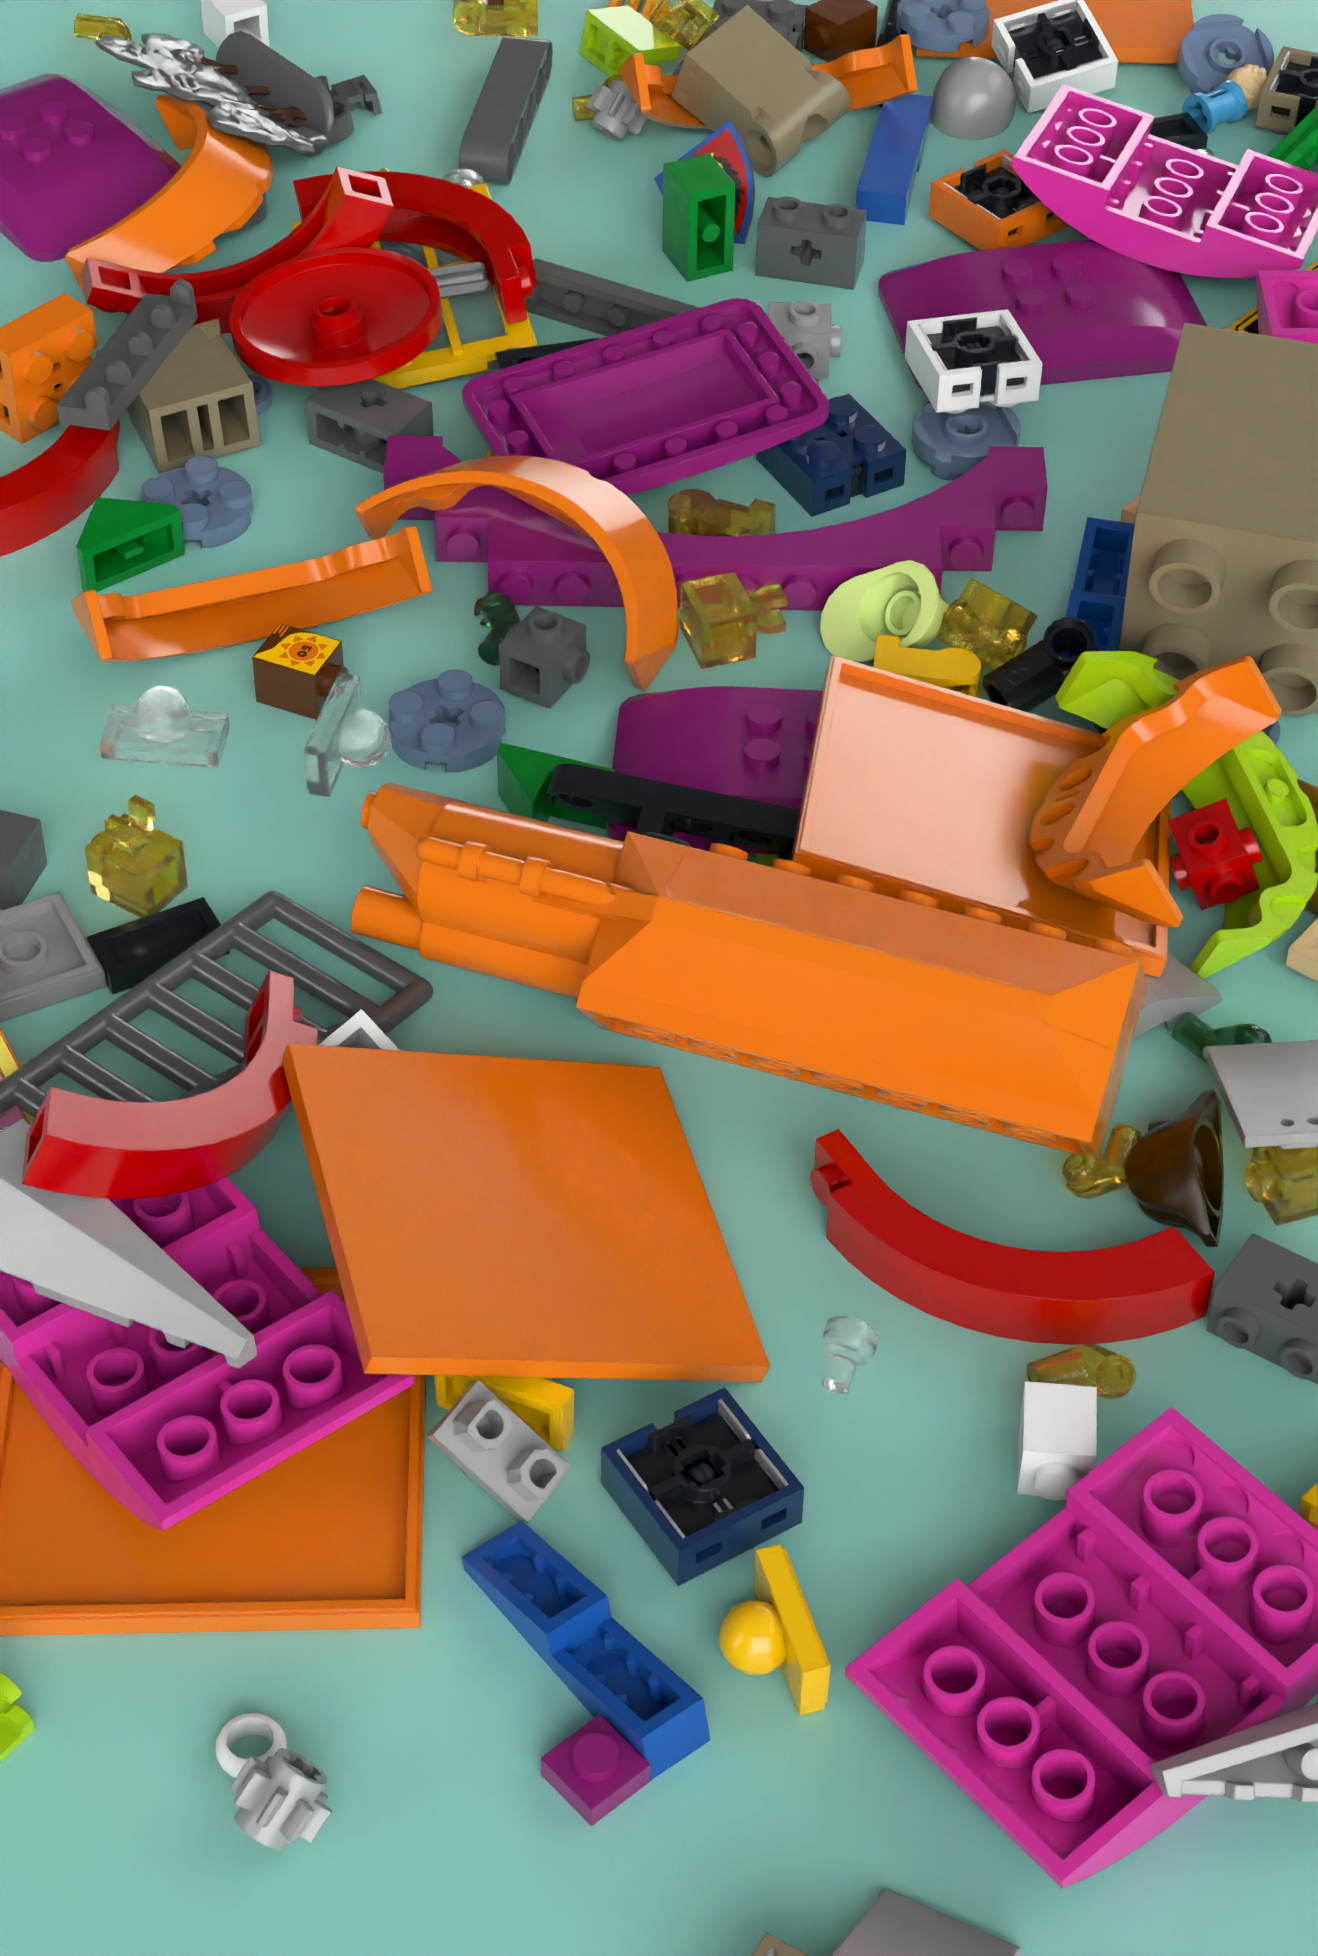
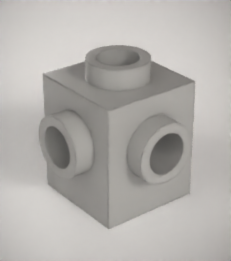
(808, 332)

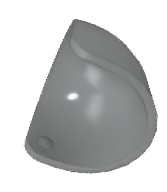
(973, 100)

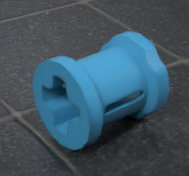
(1218, 106)

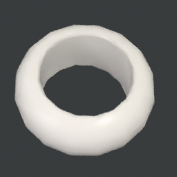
(240, 1727)

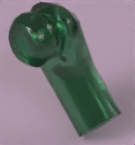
(500, 616)
(1196, 1034)

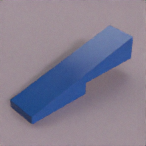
(894, 159)
(1102, 580)
(587, 1649)

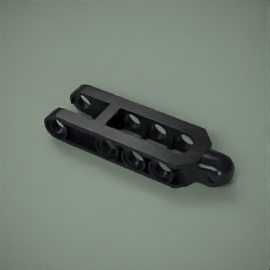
(671, 807)

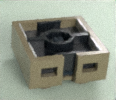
(1289, 91)

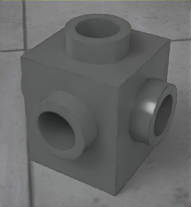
(543, 657)

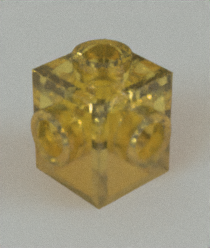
(986, 625)

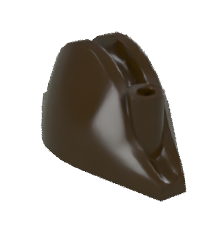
(1180, 1170)

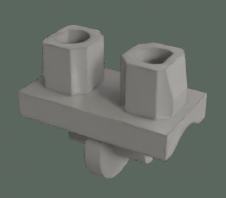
(499, 1451)

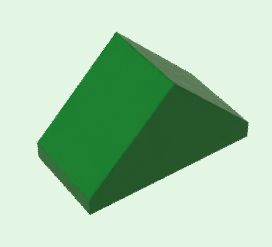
(127, 540)

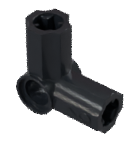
(1040, 669)

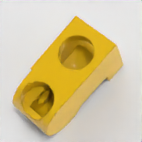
(947, 668)

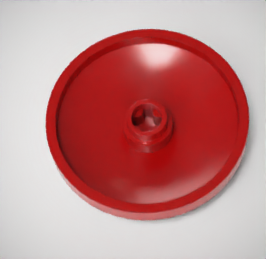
(336, 316)

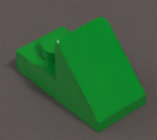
(525, 780)

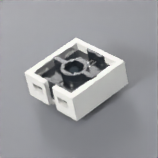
(1054, 48)
(973, 361)

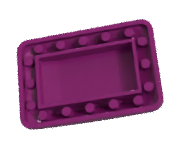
(70, 165)
(1073, 300)
(654, 398)
(720, 742)

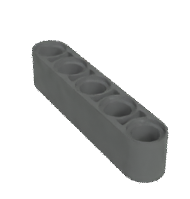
(506, 108)

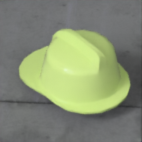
(885, 601)

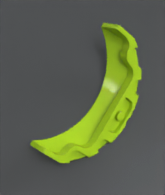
(1252, 779)

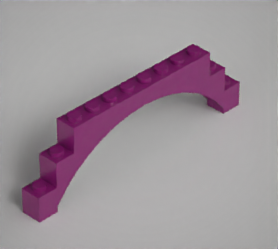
(555, 565)

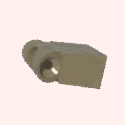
(762, 86)
(182, 407)

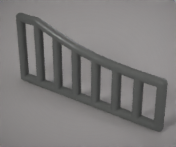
(199, 963)

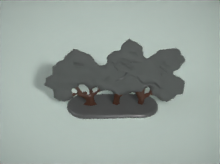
(248, 86)

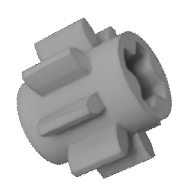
(615, 111)
(280, 1799)

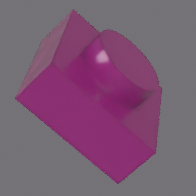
(595, 1770)

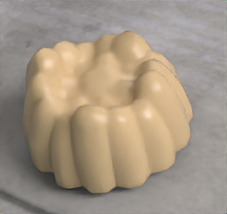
(1251, 80)

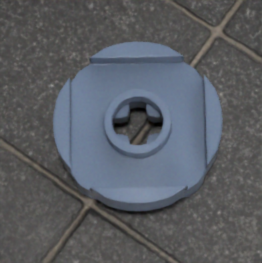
(943, 23)
(1217, 35)
(952, 454)
(210, 499)
(420, 728)

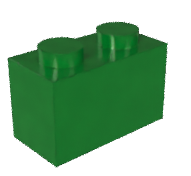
(698, 217)

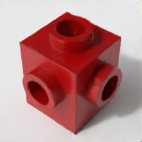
(1214, 855)

